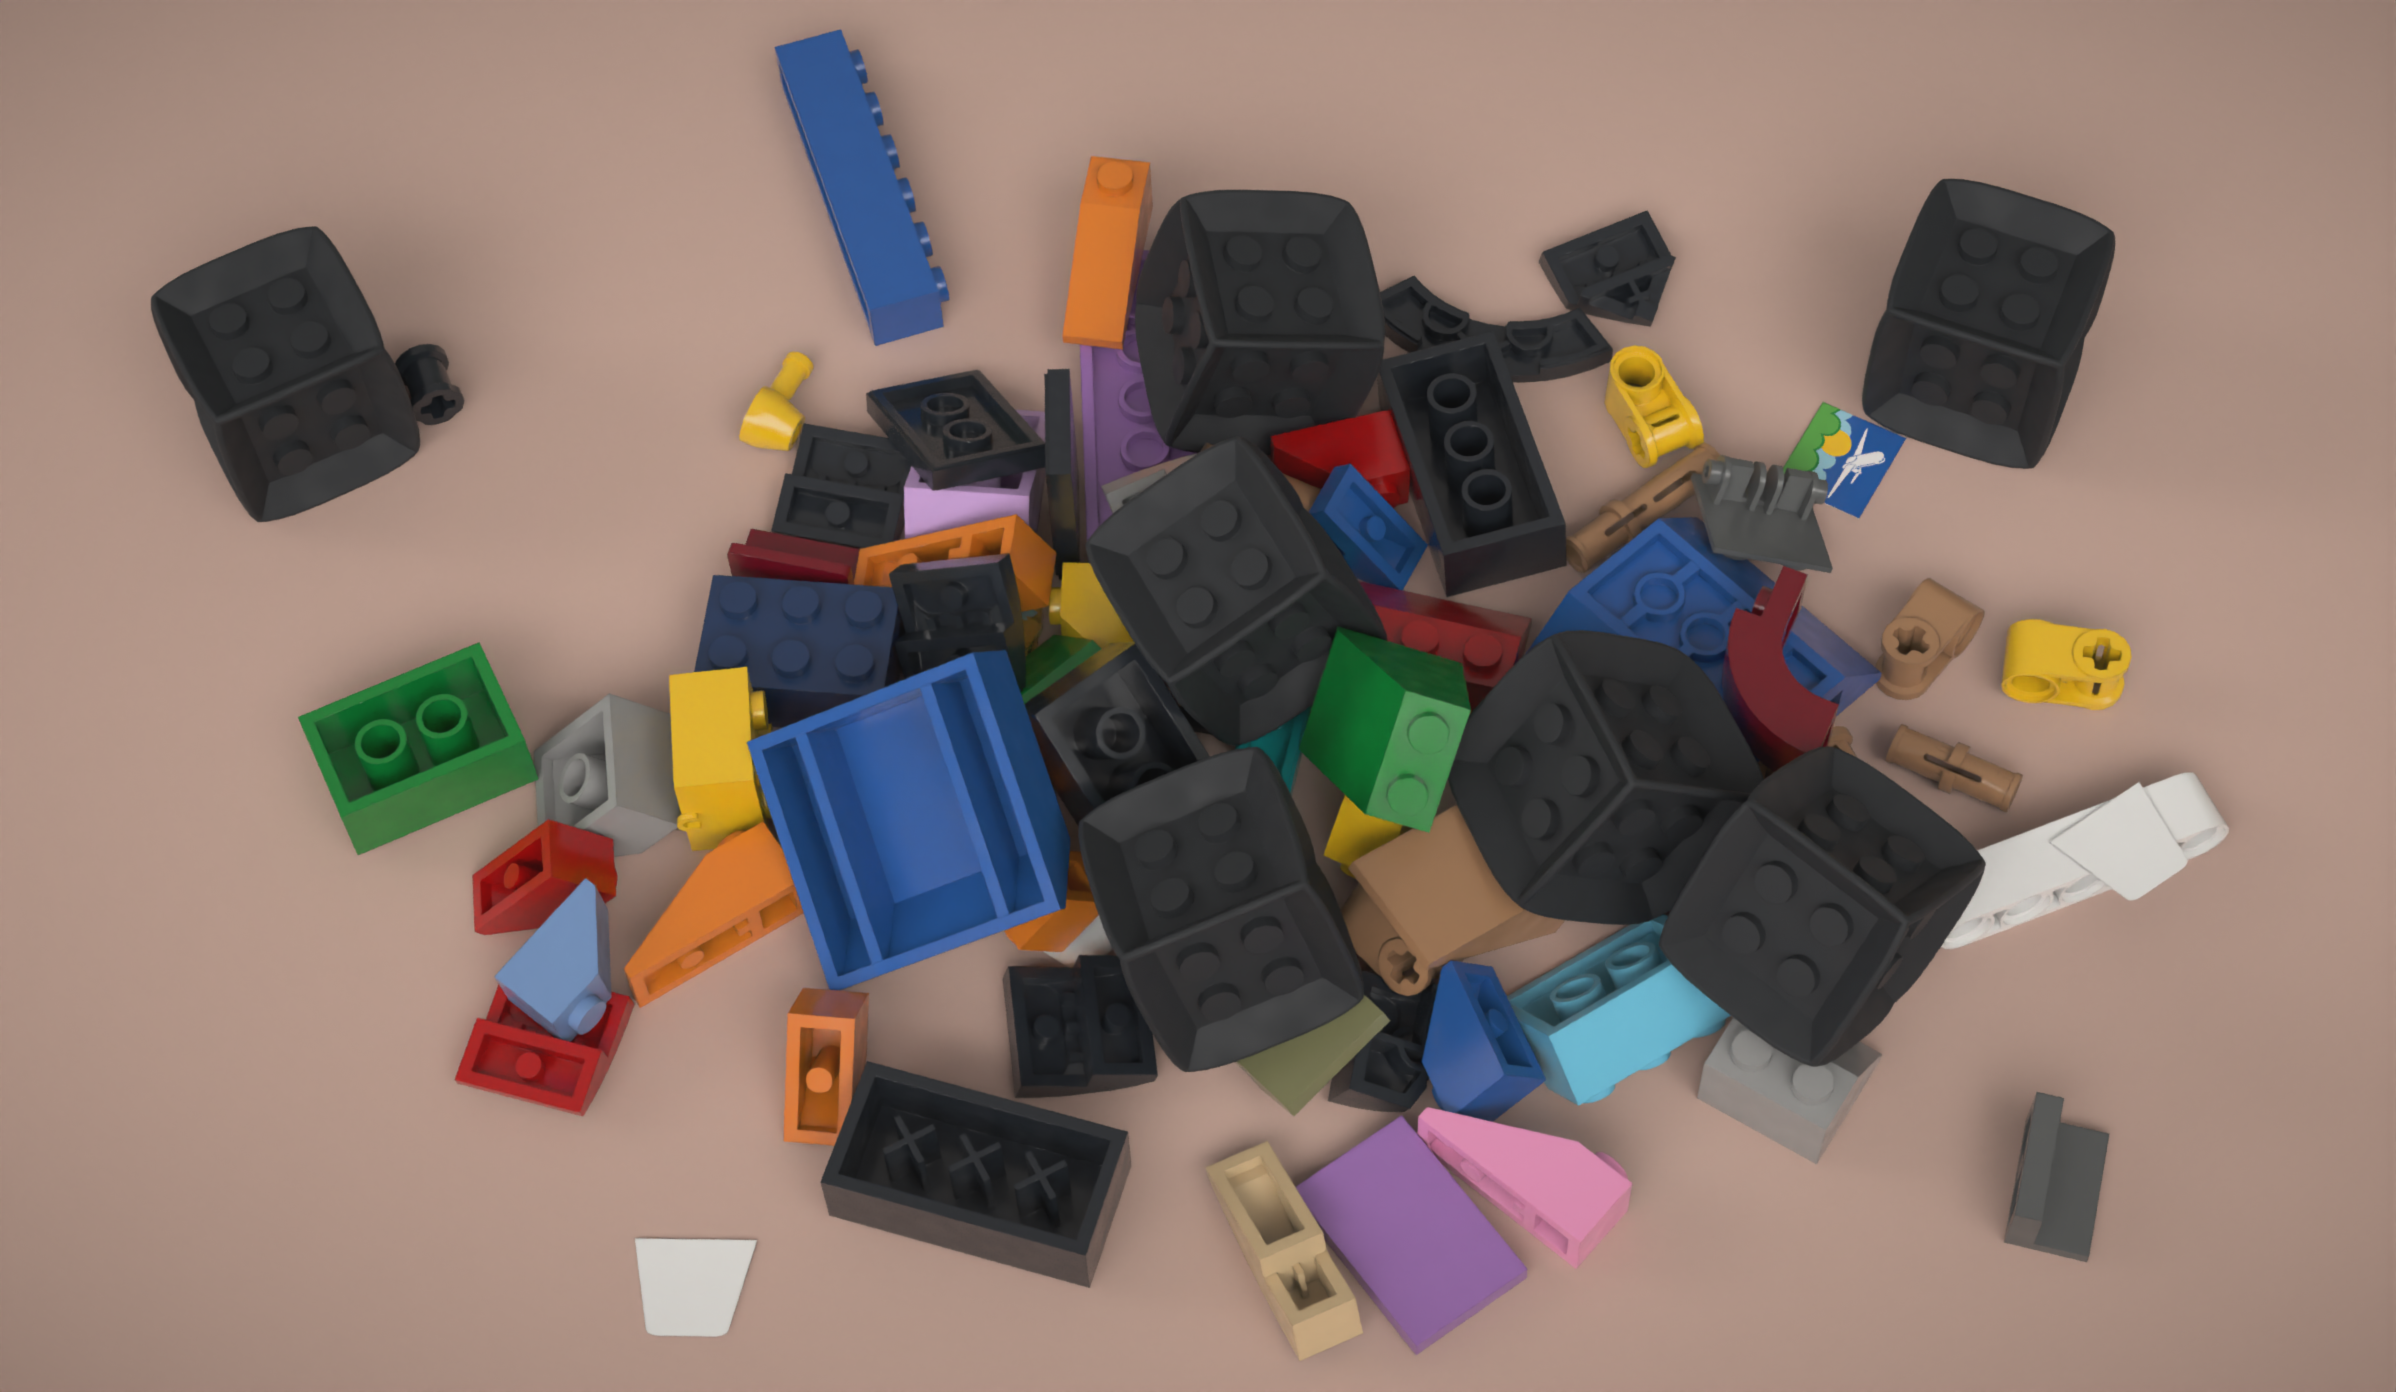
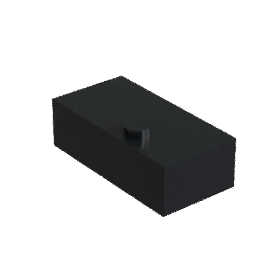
(1473, 464)

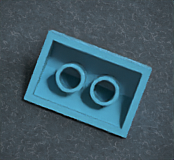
(1611, 1013)

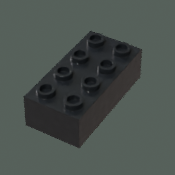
(977, 1173)

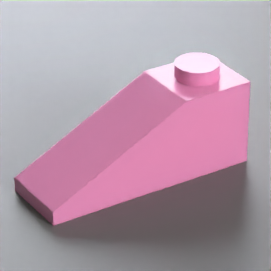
(1535, 1178)

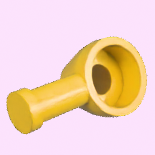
(772, 418)

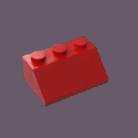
(1477, 637)

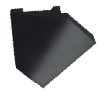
(1612, 271)

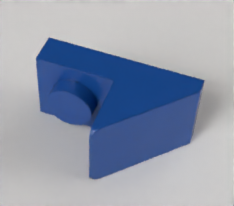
(1367, 529)

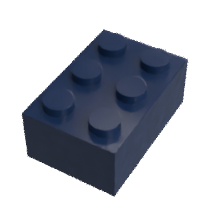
(802, 641)

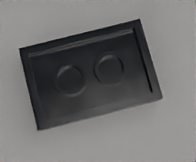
(956, 429)
(1062, 468)

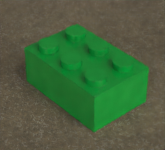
(418, 748)

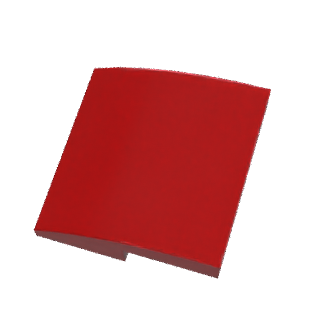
(527, 1063)

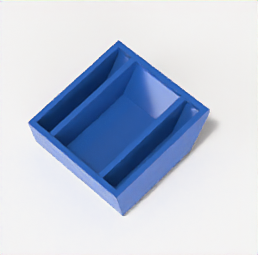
(916, 818)

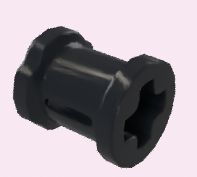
(426, 376)

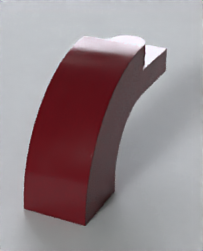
(1758, 688)

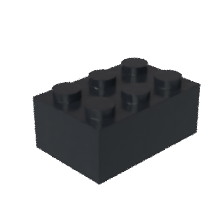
(1110, 729)

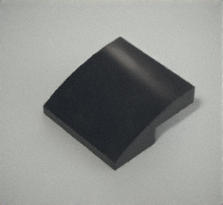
(843, 489)
(958, 610)
(1075, 1030)

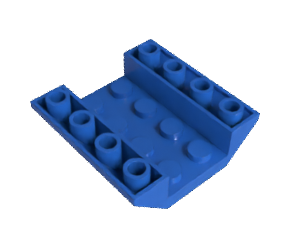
(1684, 595)

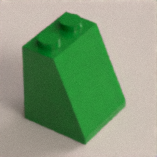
(1387, 726)

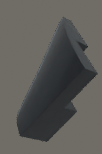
(1389, 1068)

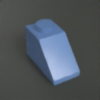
(564, 967)

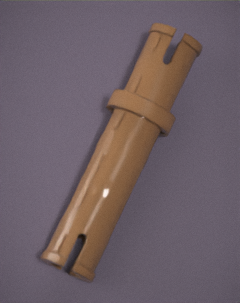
(1592, 544)

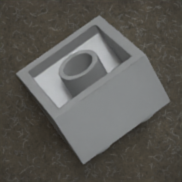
(611, 775)
(1780, 1095)

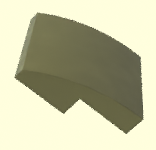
(1304, 1065)

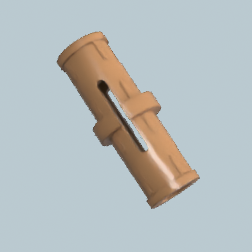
(1911, 751)

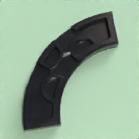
(1531, 349)

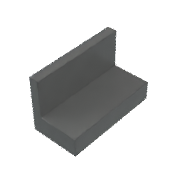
(2056, 1183)

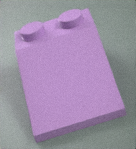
(976, 502)

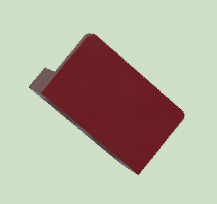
(792, 558)

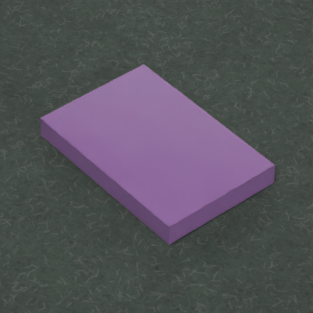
(1410, 1235)

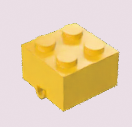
(712, 765)

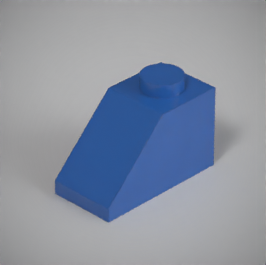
(1477, 1045)

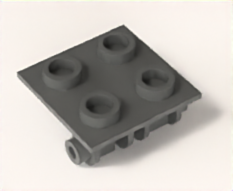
(1762, 512)

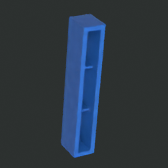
(860, 187)

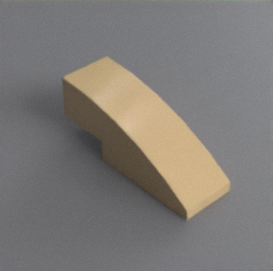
(1285, 1251)

